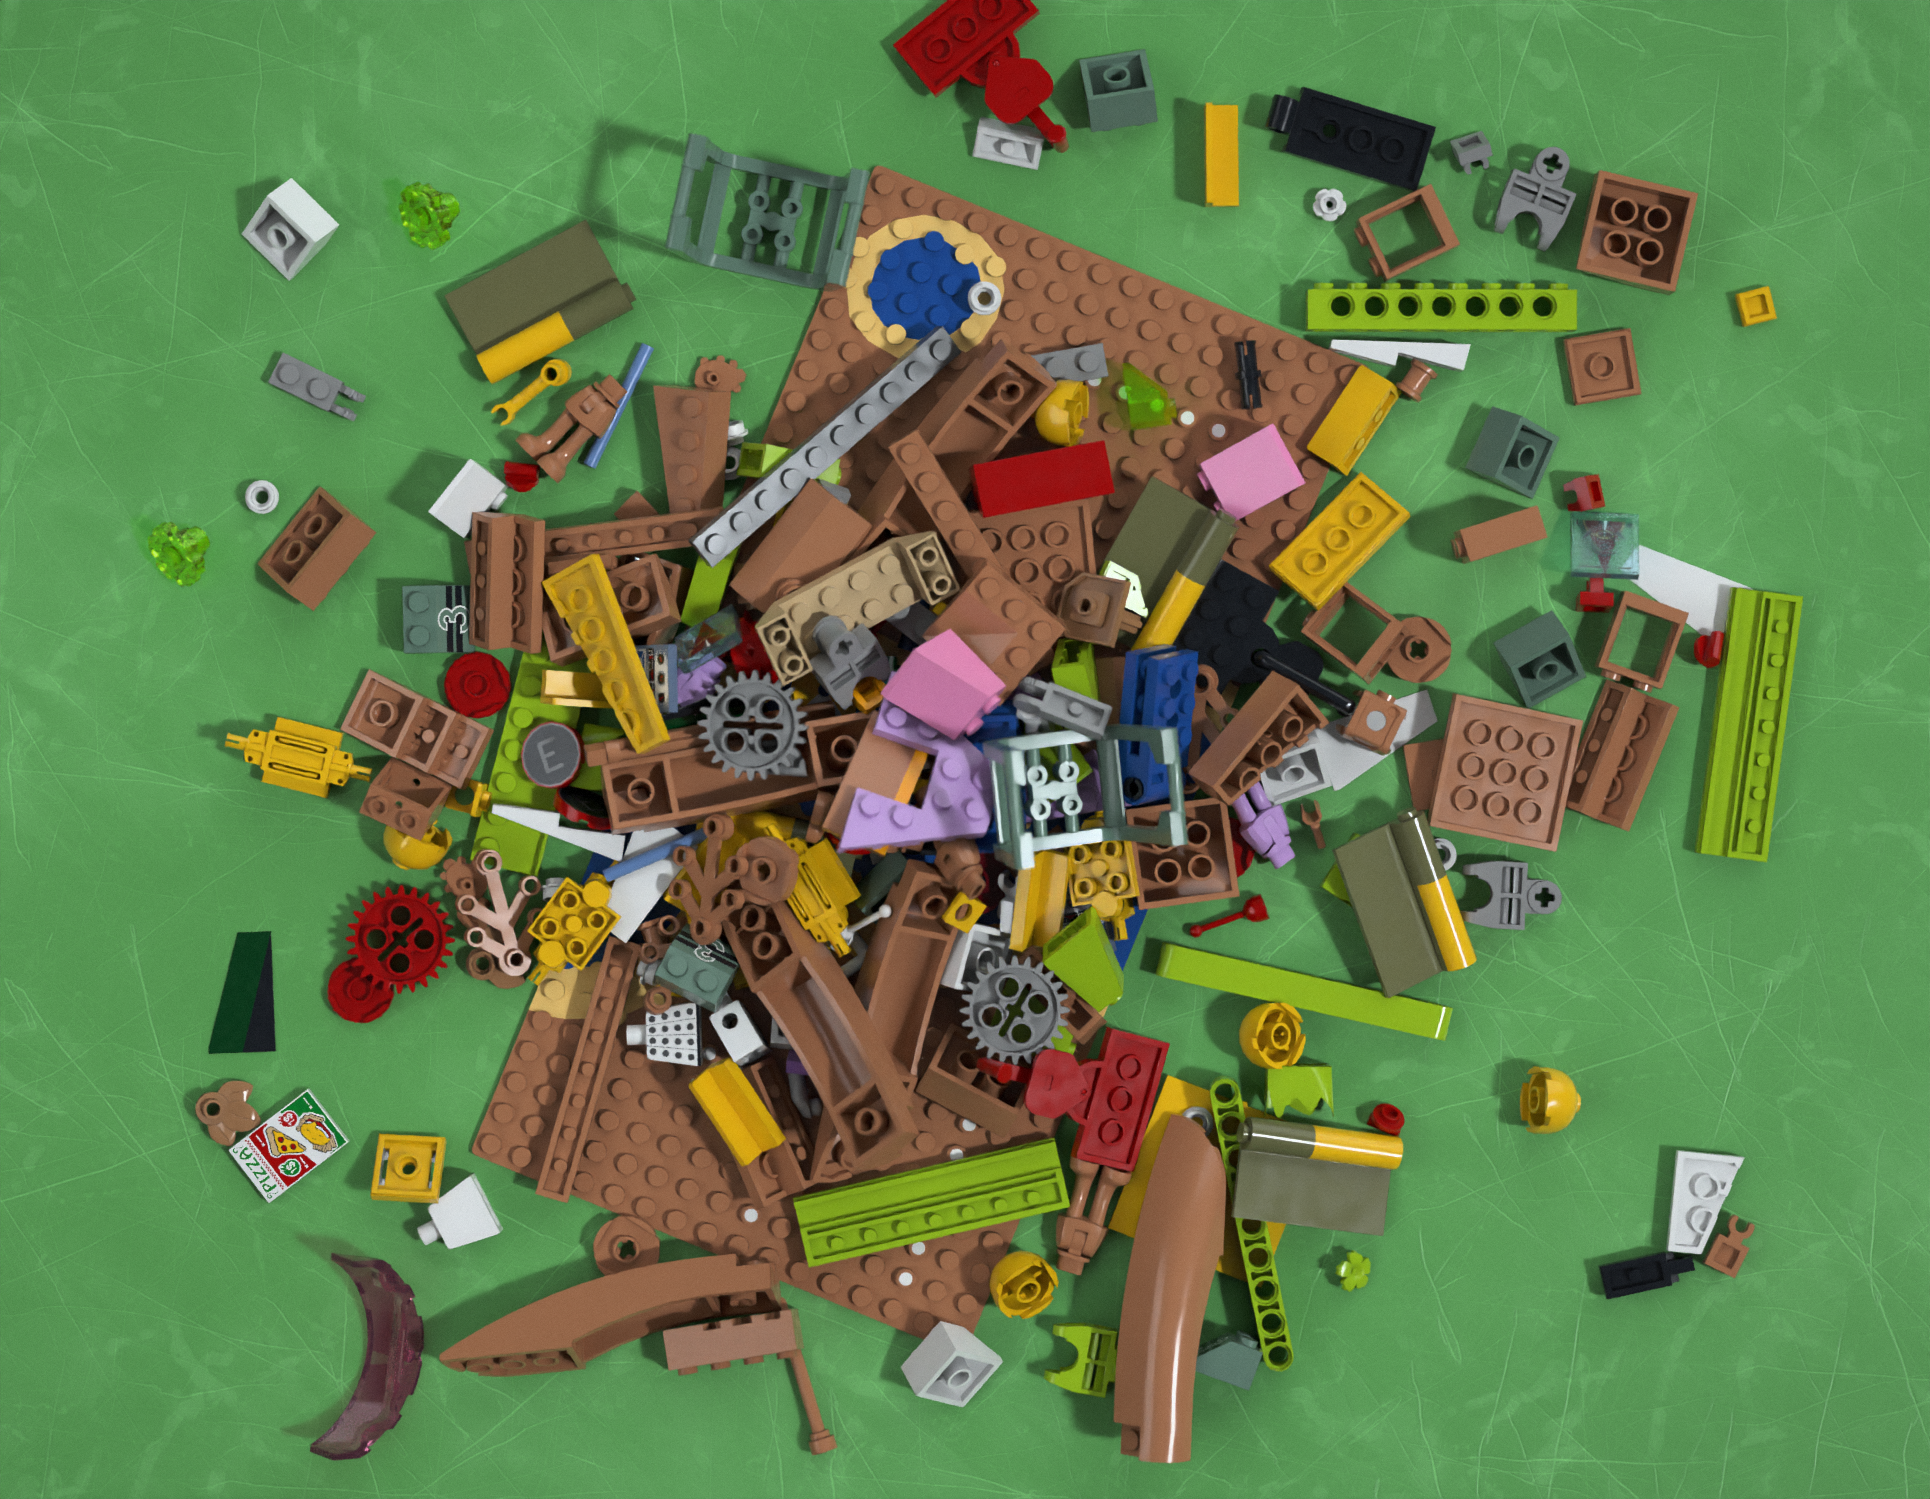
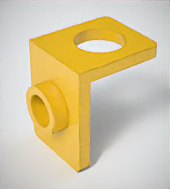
(480, 803)
(972, 914)

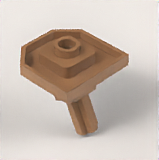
(1095, 609)

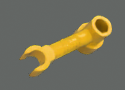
(538, 385)

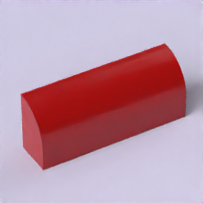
(1041, 479)

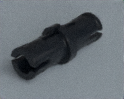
(1248, 374)

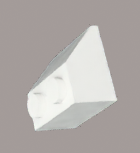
(290, 228)
(469, 492)
(1299, 773)
(972, 952)
(950, 1365)

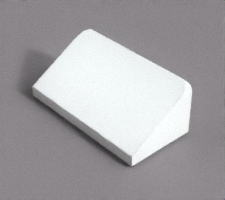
(1008, 143)

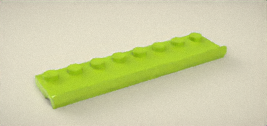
(1748, 724)
(517, 844)
(931, 1202)

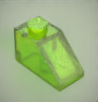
(1146, 401)

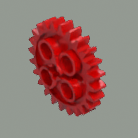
(378, 917)

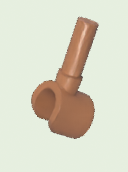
(1313, 820)

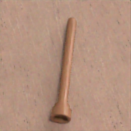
(820, 1438)

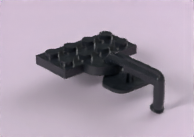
(1230, 627)

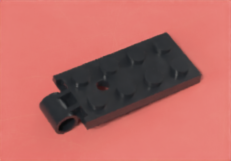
(1365, 139)

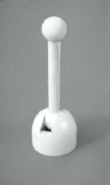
(848, 934)

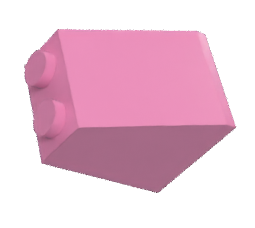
(1250, 473)
(945, 686)

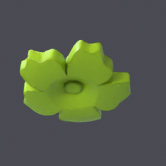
(1353, 1271)

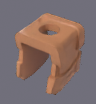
(1358, 730)

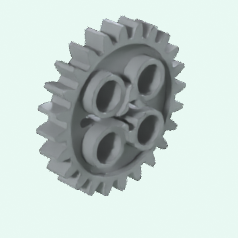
(752, 755)
(987, 994)

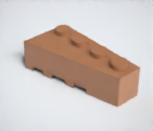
(693, 444)
(1257, 738)
(732, 1340)

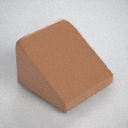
(635, 507)

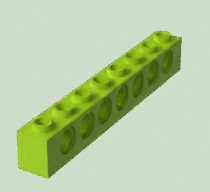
(1558, 295)

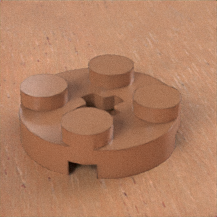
(1437, 651)
(782, 865)
(621, 1230)

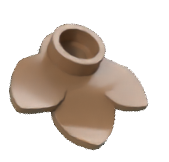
(493, 972)
(232, 1113)

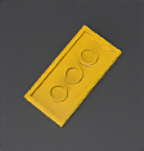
(1339, 541)

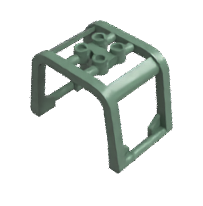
(831, 264)
(1017, 846)

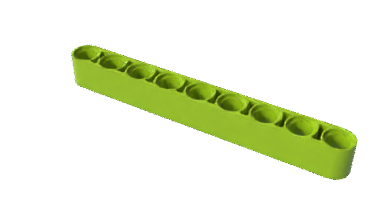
(1303, 991)
(1252, 1239)

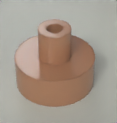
(469, 920)

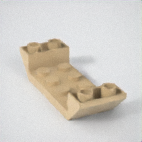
(857, 593)

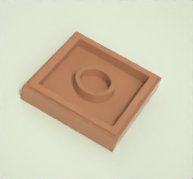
(1602, 367)

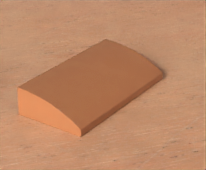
(643, 600)

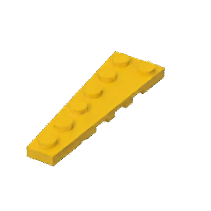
(593, 613)

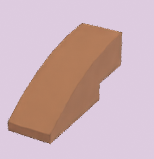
(1082, 1018)

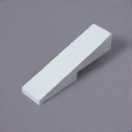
(1386, 352)
(548, 822)

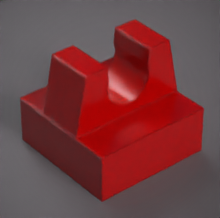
(1588, 493)
(1594, 598)

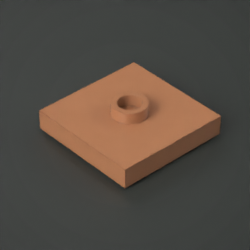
(1421, 768)

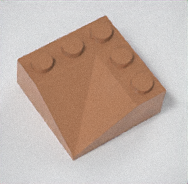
(1636, 232)
(999, 624)
(1190, 871)

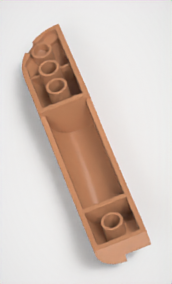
(961, 430)
(688, 787)
(898, 988)
(825, 1028)
(1168, 1294)
(614, 1310)

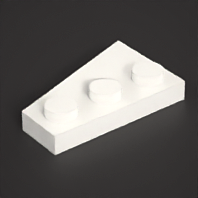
(1697, 1196)

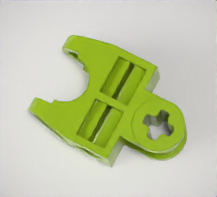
(1079, 1374)

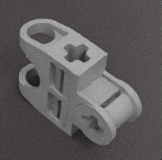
(1541, 184)
(846, 658)
(1522, 895)

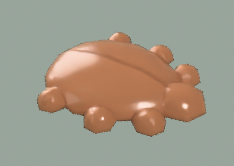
(719, 375)
(463, 878)

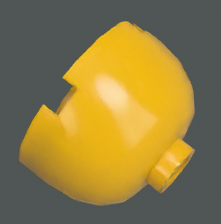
(1062, 412)
(416, 854)
(1272, 1035)
(1548, 1100)
(1022, 1284)

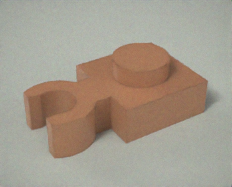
(1727, 1251)

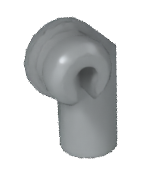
(800, 1098)

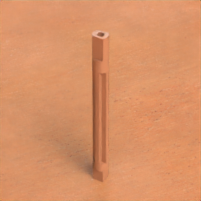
(688, 737)

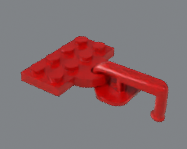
(980, 46)
(1104, 1095)

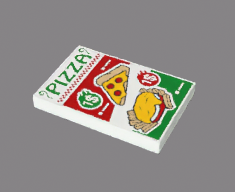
(289, 1145)

